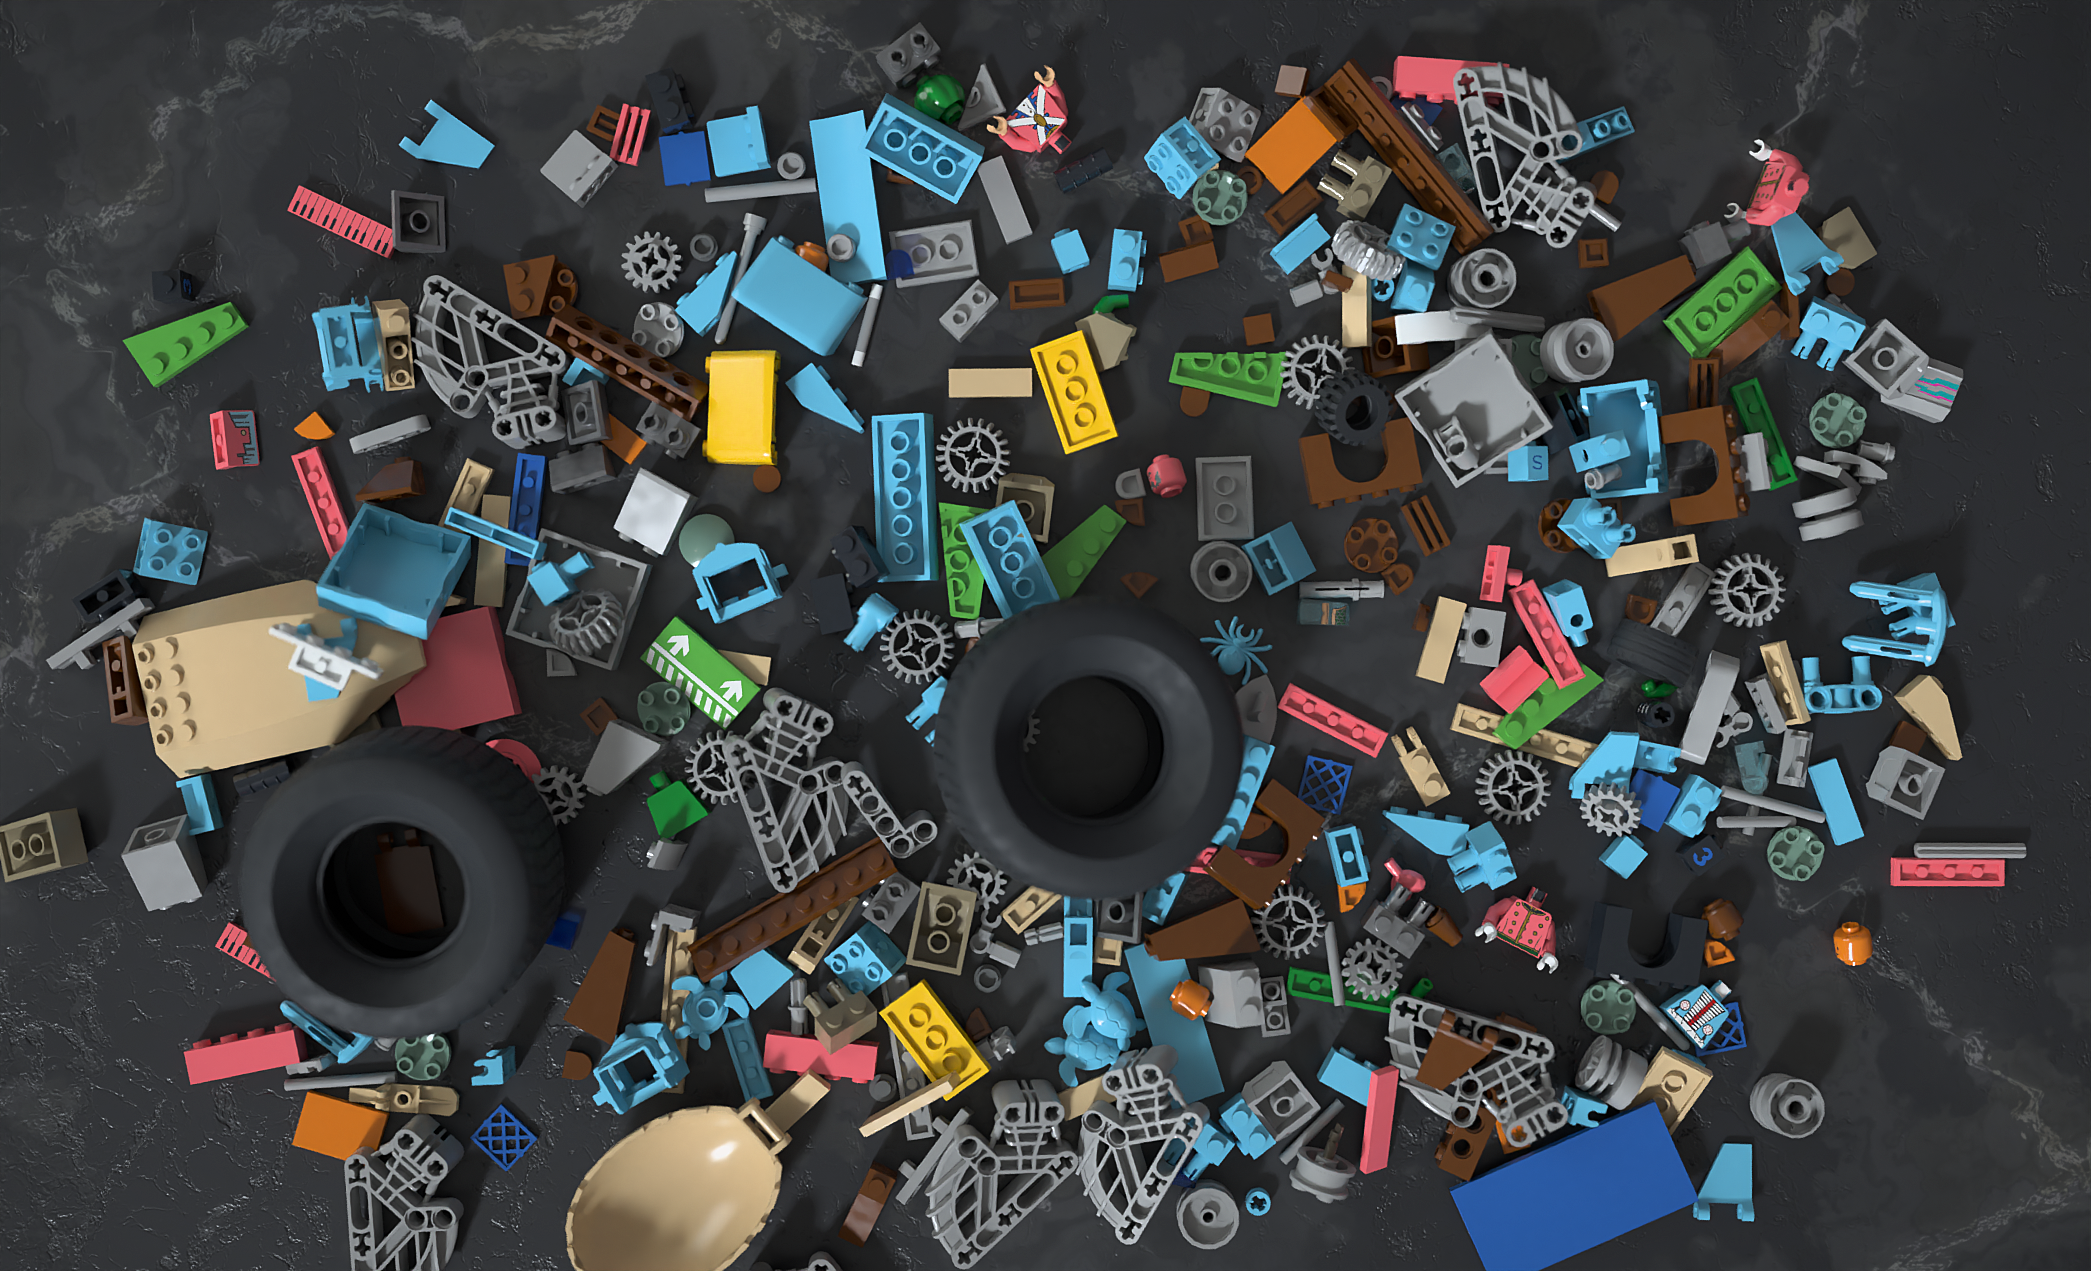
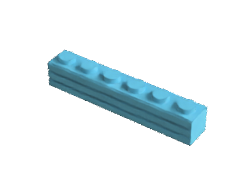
(495, 533)

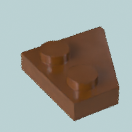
(529, 285)

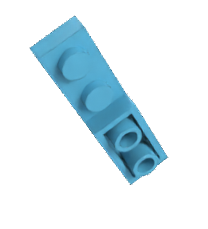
(1077, 945)

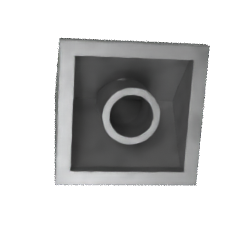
(418, 222)
(586, 413)
(1118, 918)

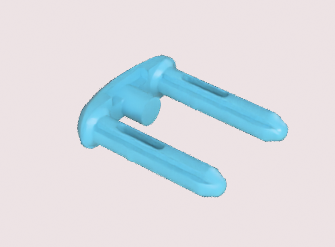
(1934, 626)
(337, 1045)

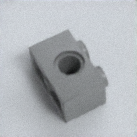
(969, 311)
(1493, 625)

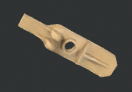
(421, 1098)

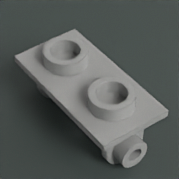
(1428, 134)
(1794, 758)

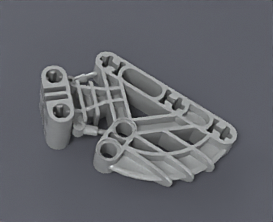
(1554, 204)
(526, 412)
(791, 726)
(1144, 1083)
(1524, 1104)
(1025, 1119)
(416, 1160)

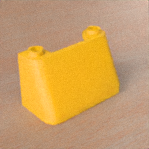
(742, 407)

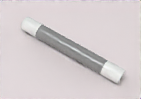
(867, 325)

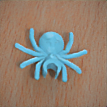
(1237, 649)

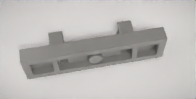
(81, 648)
(918, 1174)

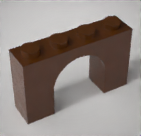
(1717, 429)
(1399, 470)
(1297, 825)

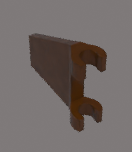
(1452, 1053)

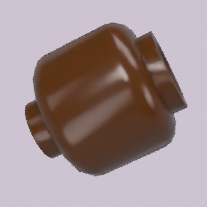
(1723, 919)

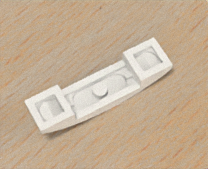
(1434, 327)

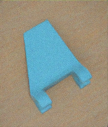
(450, 141)
(1800, 250)
(318, 690)
(1608, 763)
(1728, 1182)

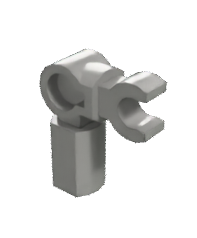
(1313, 290)
(1736, 723)
(999, 951)
(999, 1044)

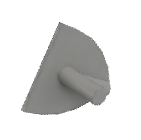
(1258, 708)

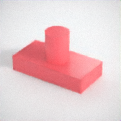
(1497, 574)

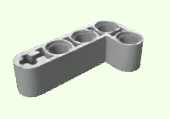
(1709, 706)
(882, 808)

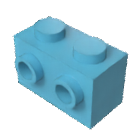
(1124, 263)
(1693, 805)
(1346, 854)
(1347, 1074)
(1247, 1127)

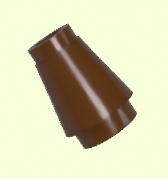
(1443, 926)

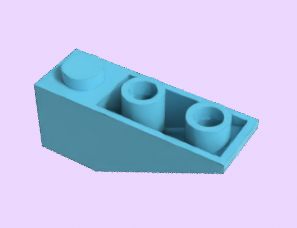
(1599, 132)
(706, 303)
(815, 394)
(1438, 835)

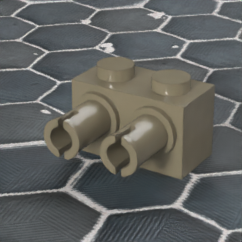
(1367, 182)
(843, 1022)

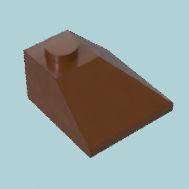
(1389, 358)
(394, 482)

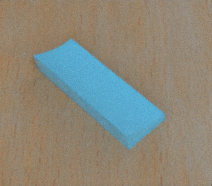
(848, 195)
(905, 496)
(1008, 561)
(1154, 984)

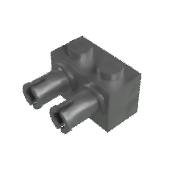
(909, 56)
(1709, 243)
(670, 431)
(891, 900)
(1398, 932)

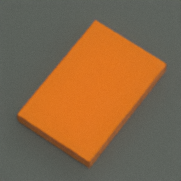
(1291, 147)
(338, 1126)

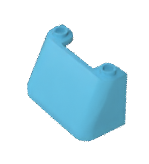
(799, 297)
(1635, 410)

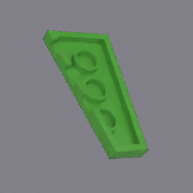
(180, 344)
(1232, 374)
(1080, 550)
(963, 573)
(1543, 707)

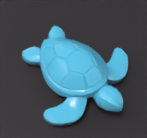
(706, 1007)
(1109, 1011)
(1085, 1053)

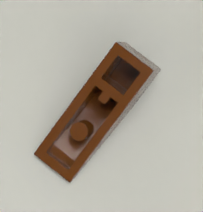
(1749, 337)
(123, 683)
(868, 1204)

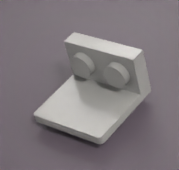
(1224, 122)
(579, 168)
(1766, 703)
(679, 920)

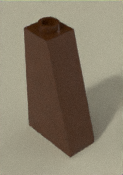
(1636, 297)
(1205, 933)
(605, 989)

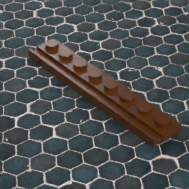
(1408, 155)
(792, 909)

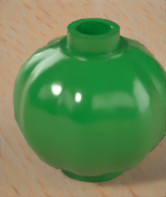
(940, 98)

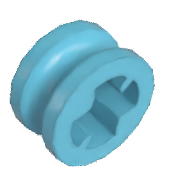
(1388, 293)
(1260, 1193)

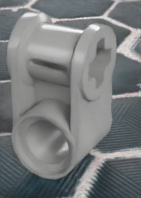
(1457, 443)

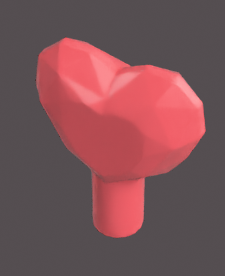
(1408, 878)

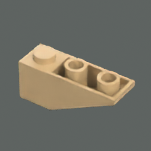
(394, 343)
(1653, 555)

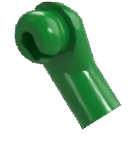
(1111, 302)
(1657, 691)
(1420, 991)

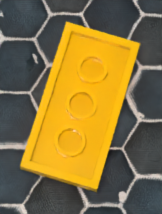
(1074, 392)
(934, 1037)

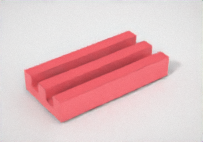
(636, 111)

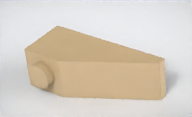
(1932, 712)
(819, 936)

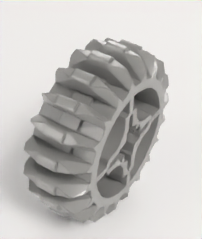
(1366, 250)
(1304, 369)
(968, 478)
(1747, 579)
(586, 621)
(895, 654)
(717, 754)
(1536, 784)
(1301, 923)

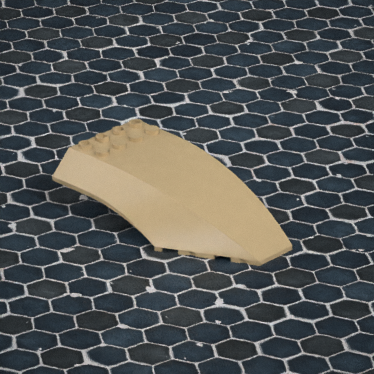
(224, 686)

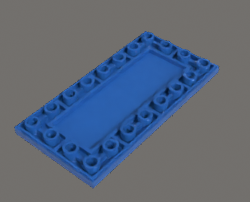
(1575, 1192)

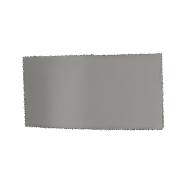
(1864, 470)
(666, 854)
(1274, 1007)

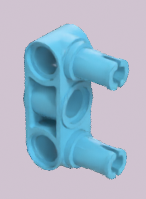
(873, 617)
(1840, 697)

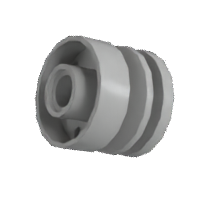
(1496, 275)
(1230, 585)
(1611, 1072)
(1787, 1105)

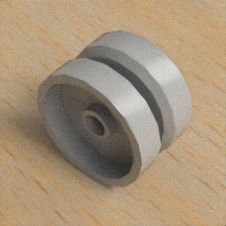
(1576, 350)
(1828, 514)
(1207, 1230)

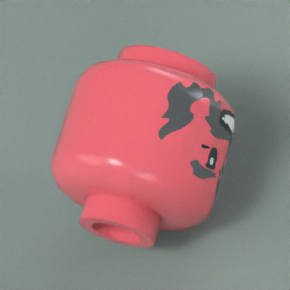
(1166, 476)

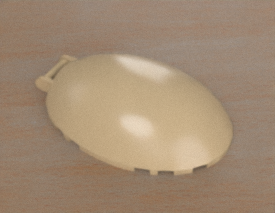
(678, 1193)

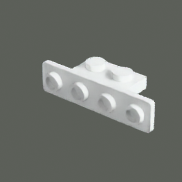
(322, 661)

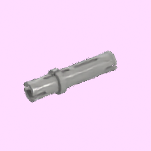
(1374, 589)

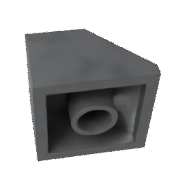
(581, 469)

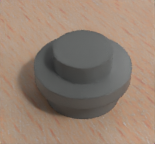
(704, 247)
(987, 978)
(883, 1087)

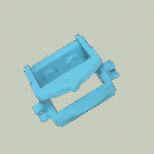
(340, 349)
(725, 558)
(670, 1067)

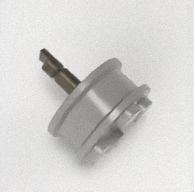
(1323, 1170)

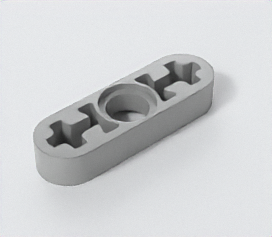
(390, 434)

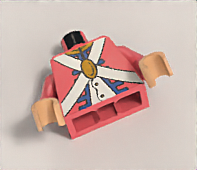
(1037, 119)

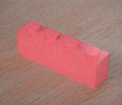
(1434, 79)
(805, 1051)
(245, 1054)

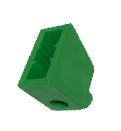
(674, 805)

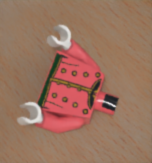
(1777, 190)
(1523, 926)

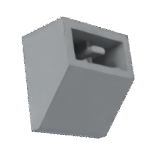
(1754, 462)

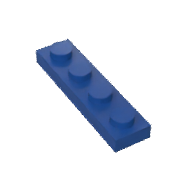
(526, 501)

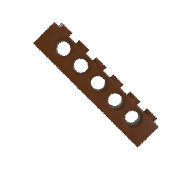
(627, 362)
(1464, 1162)

